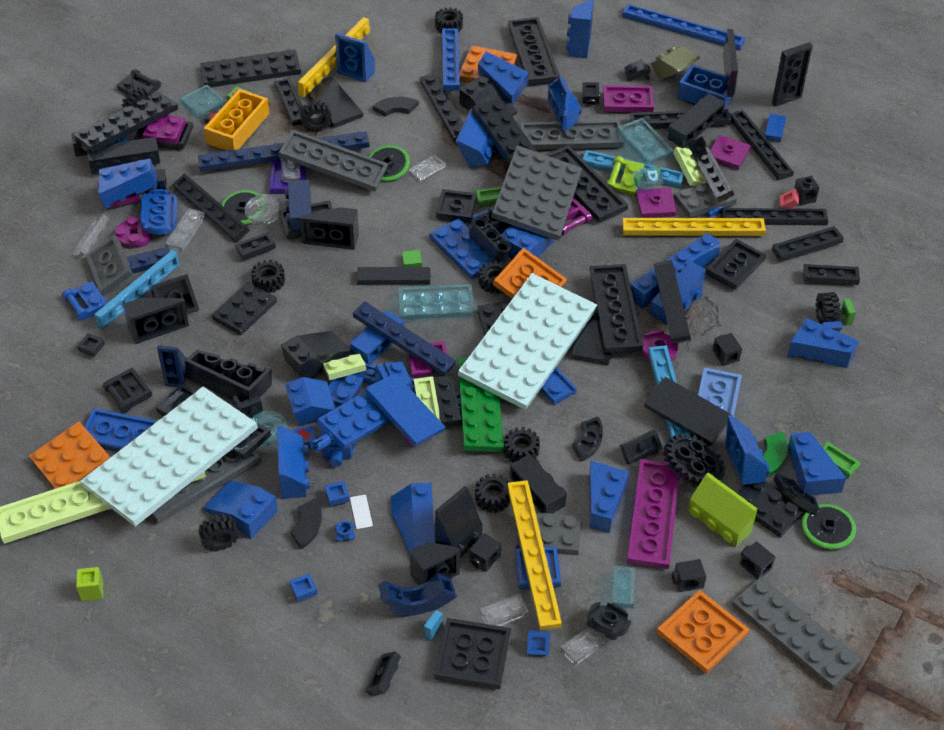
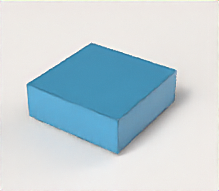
(433, 625)

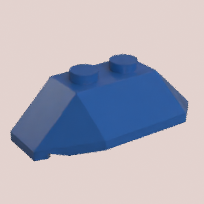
(563, 103)

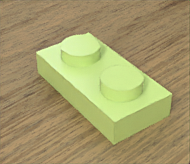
(344, 366)

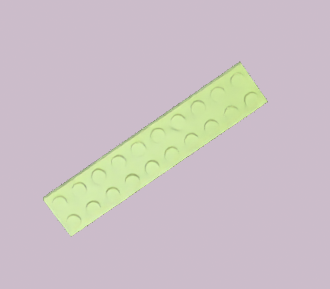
(50, 510)

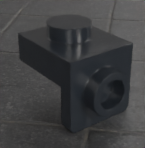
(636, 70)
(590, 93)
(248, 407)

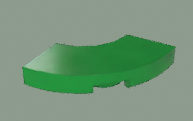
(775, 452)

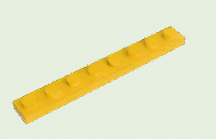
(329, 61)
(694, 226)
(534, 556)

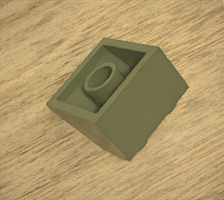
(673, 61)

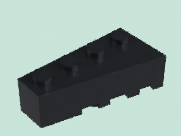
(228, 375)

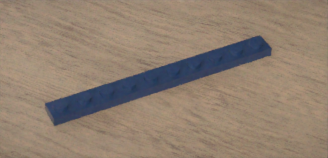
(271, 152)

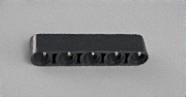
(672, 302)

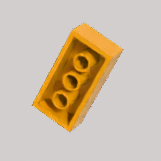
(236, 120)

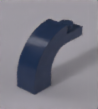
(418, 599)

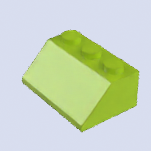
(722, 510)

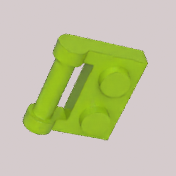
(627, 182)

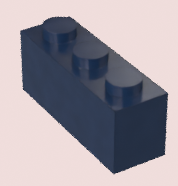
(299, 202)

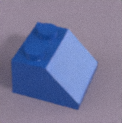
(309, 399)

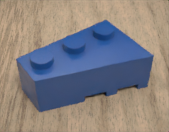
(507, 76)

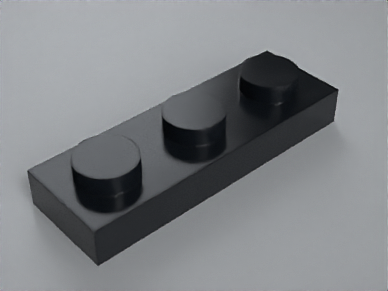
(831, 274)
(447, 400)

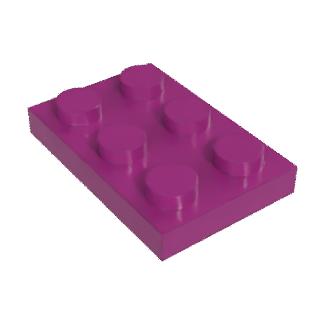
(628, 98)

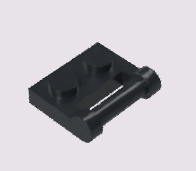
(130, 82)
(133, 387)

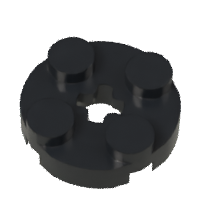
(608, 620)

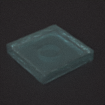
(203, 101)

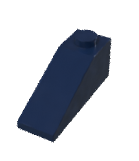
(172, 365)

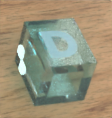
(648, 178)

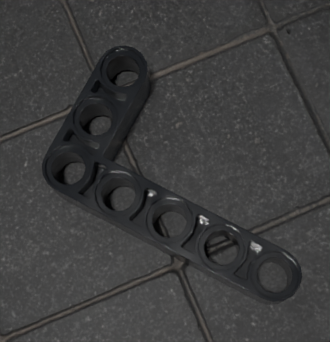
(486, 235)

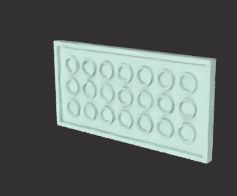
(527, 341)
(168, 455)

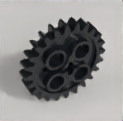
(692, 459)

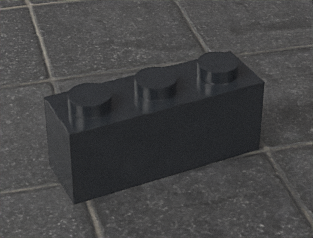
(545, 492)

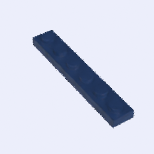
(404, 338)

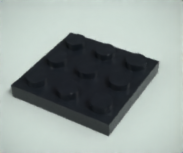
(473, 653)

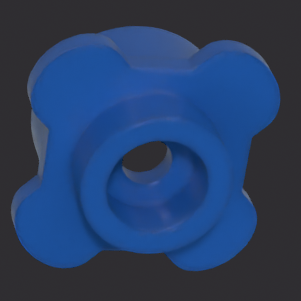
(344, 526)

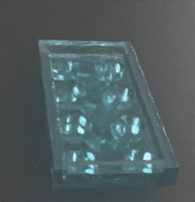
(436, 301)

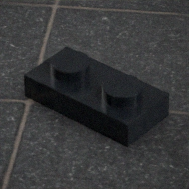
(255, 246)
(641, 446)
(383, 673)

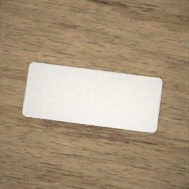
(361, 511)

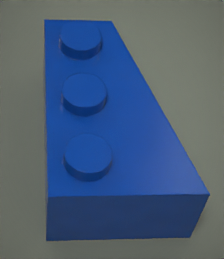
(126, 179)
(690, 286)
(823, 344)
(813, 466)
(606, 493)

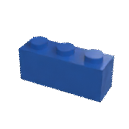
(371, 344)

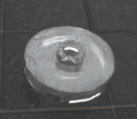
(262, 209)

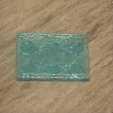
(644, 141)

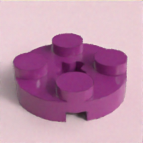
(127, 239)
(658, 337)

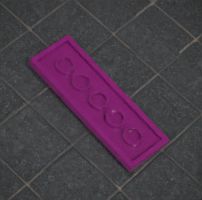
(653, 515)

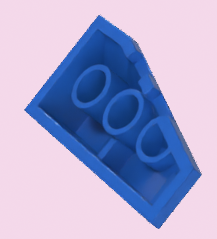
(414, 514)

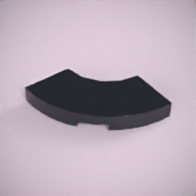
(395, 104)
(590, 439)
(796, 494)
(309, 523)

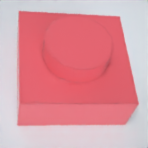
(789, 199)

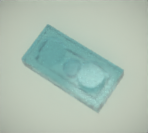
(623, 586)

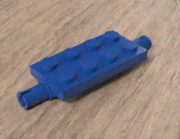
(349, 423)

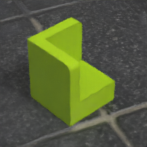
(89, 584)

